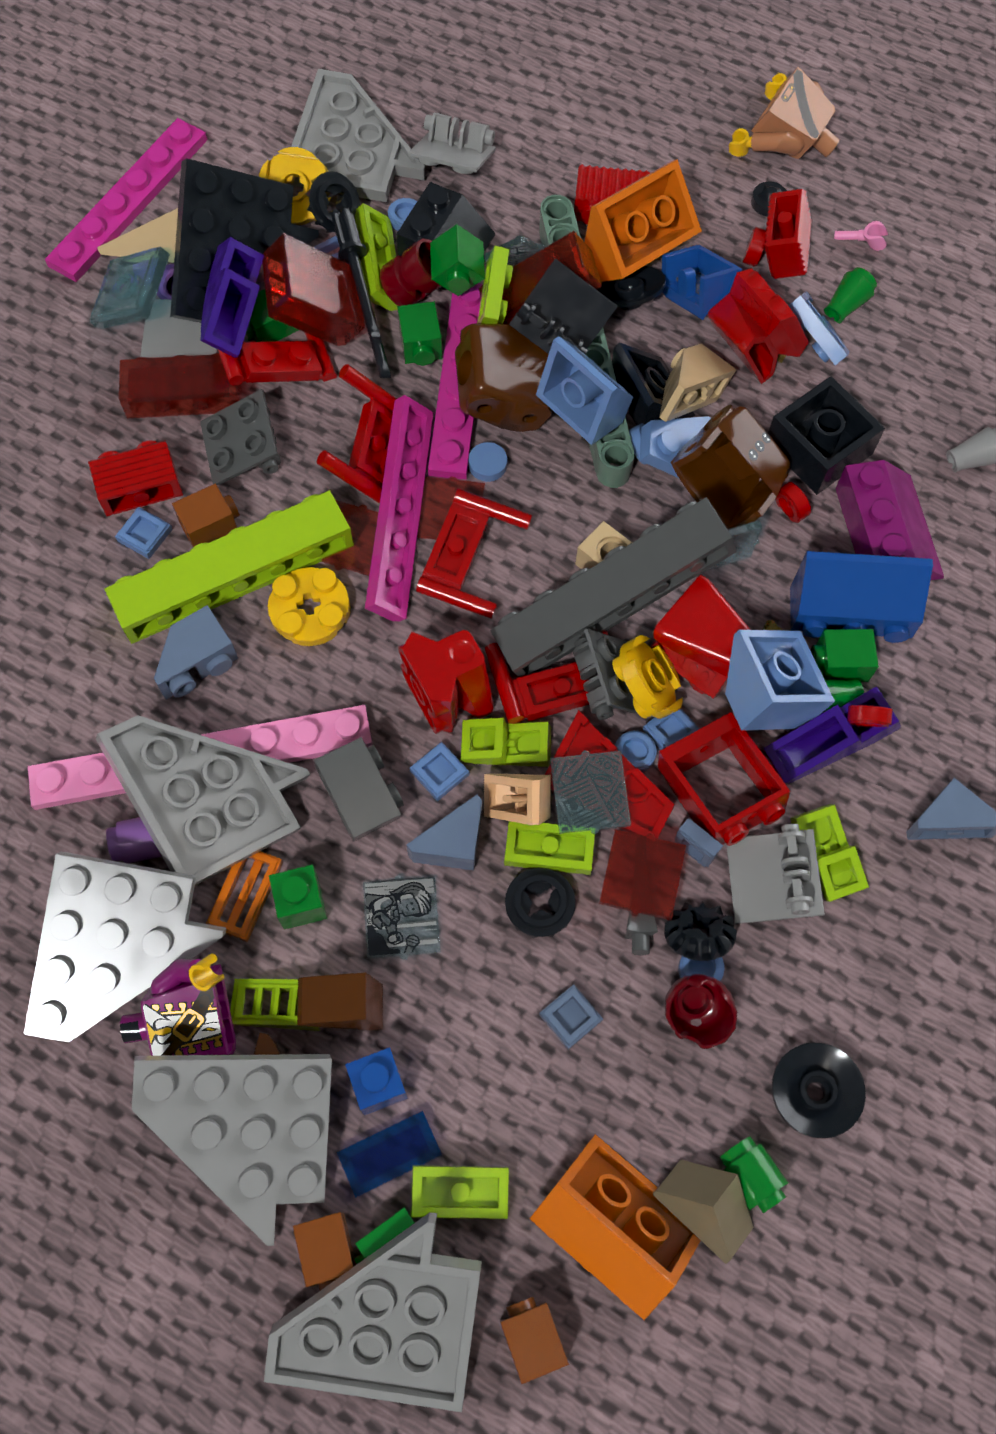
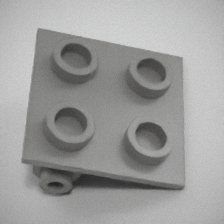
(444, 147)
(775, 876)

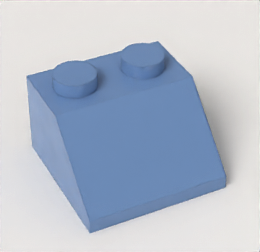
(582, 392)
(774, 681)

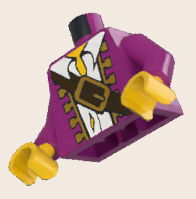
(184, 1011)

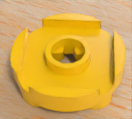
(293, 163)
(303, 584)
(649, 678)

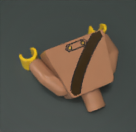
(791, 120)

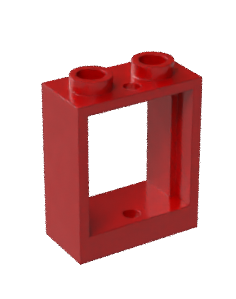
(707, 743)

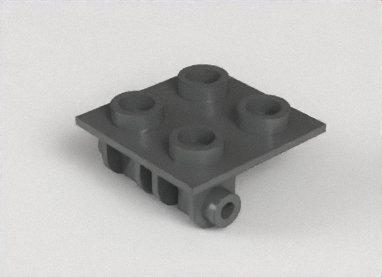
(240, 439)
(594, 662)

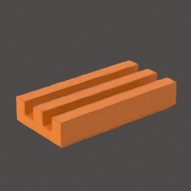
(245, 931)

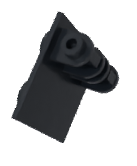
(564, 308)

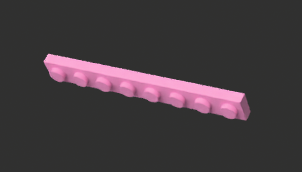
(284, 740)

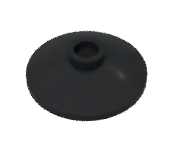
(635, 288)
(841, 1086)

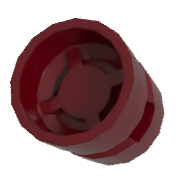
(408, 276)

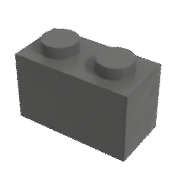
(358, 788)

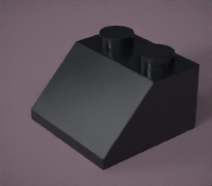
(436, 213)

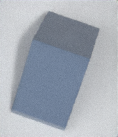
(955, 815)
(452, 839)

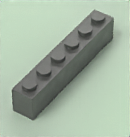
(614, 588)

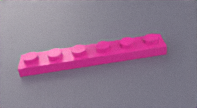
(126, 199)
(452, 426)
(399, 510)

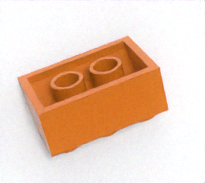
(641, 222)
(617, 1228)

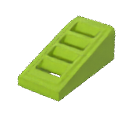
(272, 1020)

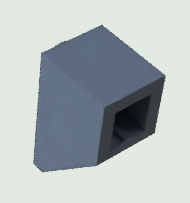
(192, 643)

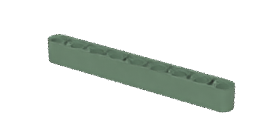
(556, 221)

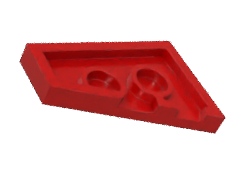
(647, 804)

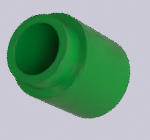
(757, 1174)

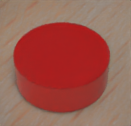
(755, 247)
(793, 502)
(869, 716)

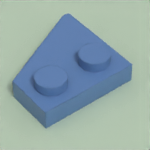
(828, 343)
(664, 440)

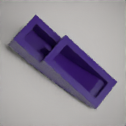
(230, 296)
(827, 739)

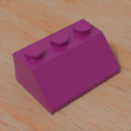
(885, 513)

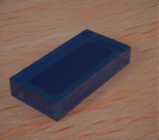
(389, 1154)

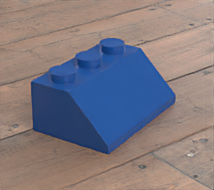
(860, 593)

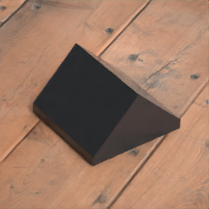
(643, 378)

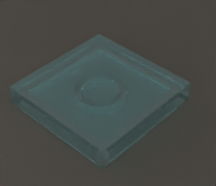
(129, 288)

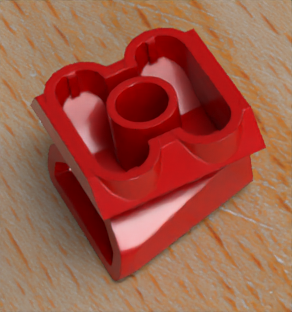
(757, 324)
(700, 636)
(446, 677)

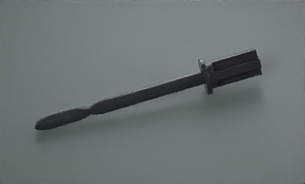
(352, 252)

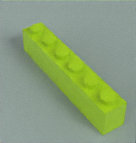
(229, 566)

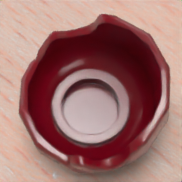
(702, 999)

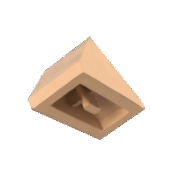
(518, 797)

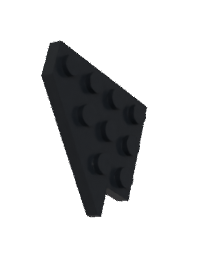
(218, 206)

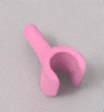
(872, 234)

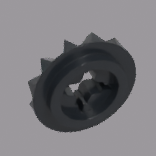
(329, 185)
(537, 882)
(692, 942)

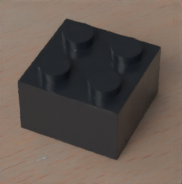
(825, 434)

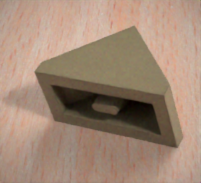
(709, 1205)

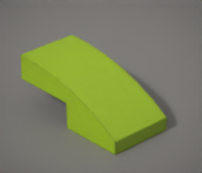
(499, 743)
(837, 861)

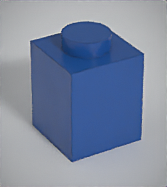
(376, 1081)

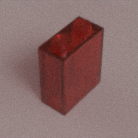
(311, 291)

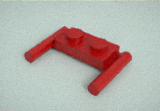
(279, 362)
(371, 440)
(457, 548)
(537, 693)

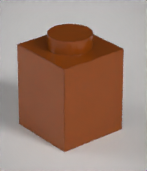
(206, 515)
(324, 1249)
(533, 1339)

